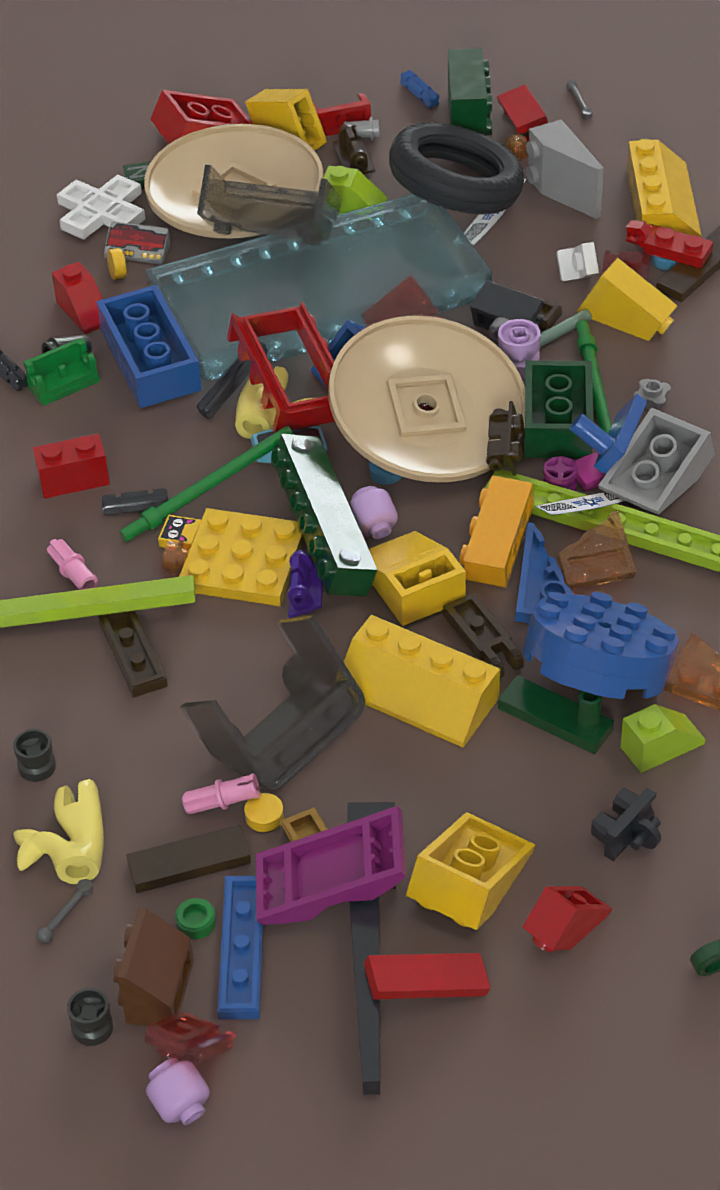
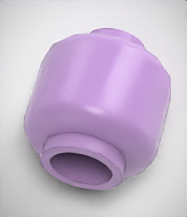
(373, 512)
(177, 1091)

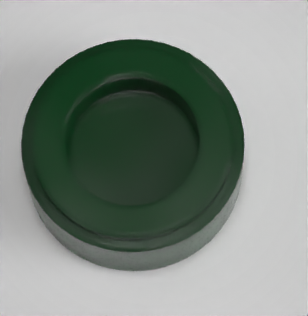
(707, 959)

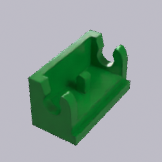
(61, 372)

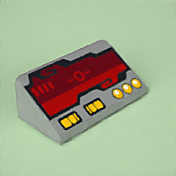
(139, 242)

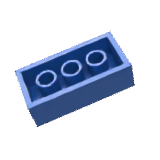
(149, 346)

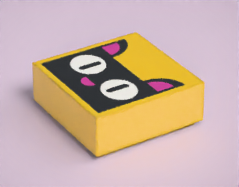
(177, 529)

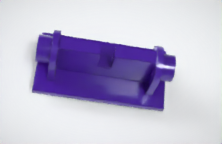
(305, 586)

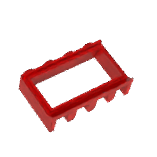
(248, 328)

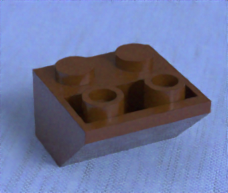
(153, 969)

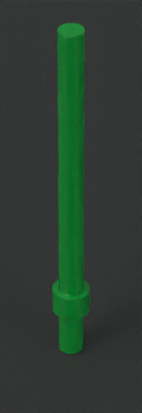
(587, 349)
(154, 517)

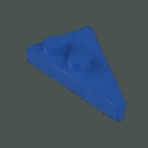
(538, 575)

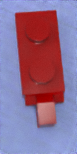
(669, 243)

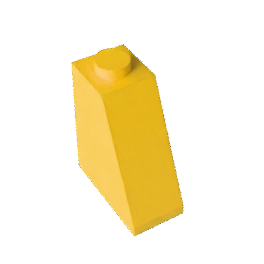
(288, 111)
(629, 303)

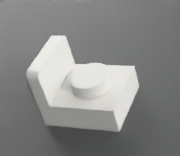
(577, 262)

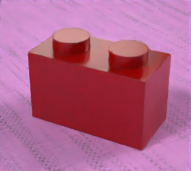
(71, 465)

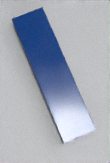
(240, 951)

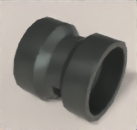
(34, 755)
(90, 1016)

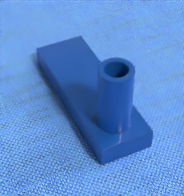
(615, 443)

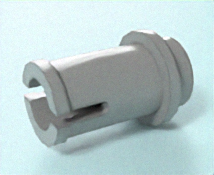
(366, 129)

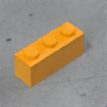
(497, 531)

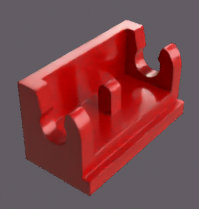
(522, 109)
(334, 117)

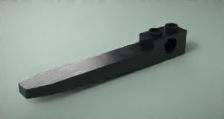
(365, 942)

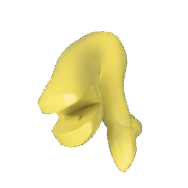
(250, 414)
(82, 823)

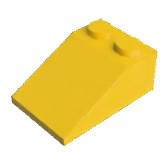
(468, 870)

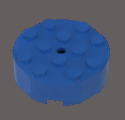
(600, 644)

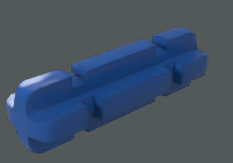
(420, 89)

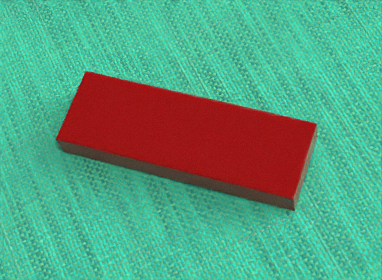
(426, 975)

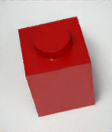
(77, 296)
(564, 917)

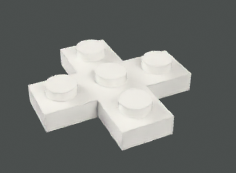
(100, 206)

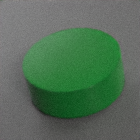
(195, 918)

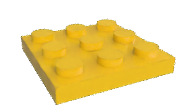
(242, 556)

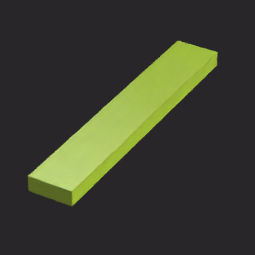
(97, 601)

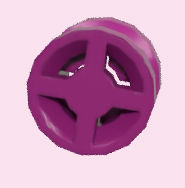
(561, 472)

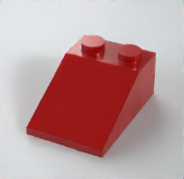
(185, 113)

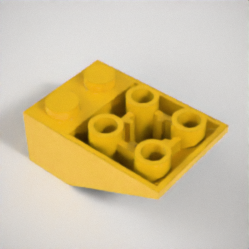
(416, 576)

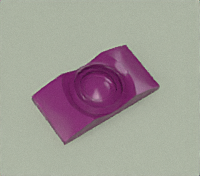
(330, 868)

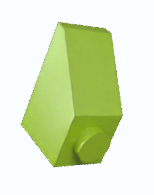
(353, 188)
(658, 736)

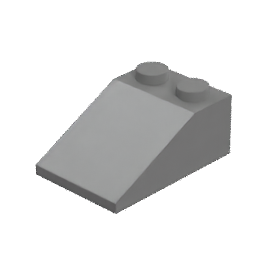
(564, 168)
(659, 462)

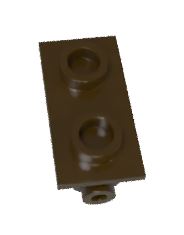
(352, 150)
(507, 450)

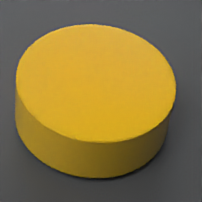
(116, 263)
(264, 812)

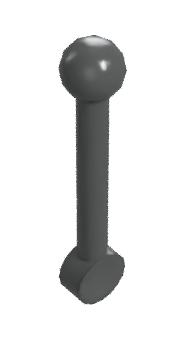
(587, 113)
(84, 888)

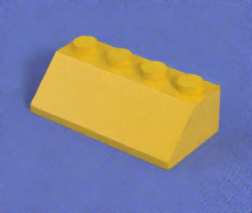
(661, 187)
(422, 680)

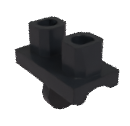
(634, 827)

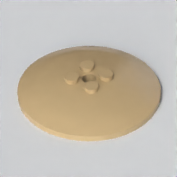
(239, 155)
(416, 361)

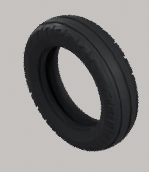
(451, 189)

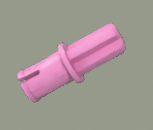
(71, 565)
(221, 794)

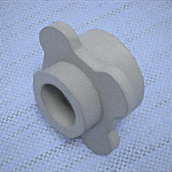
(653, 392)

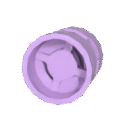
(520, 342)

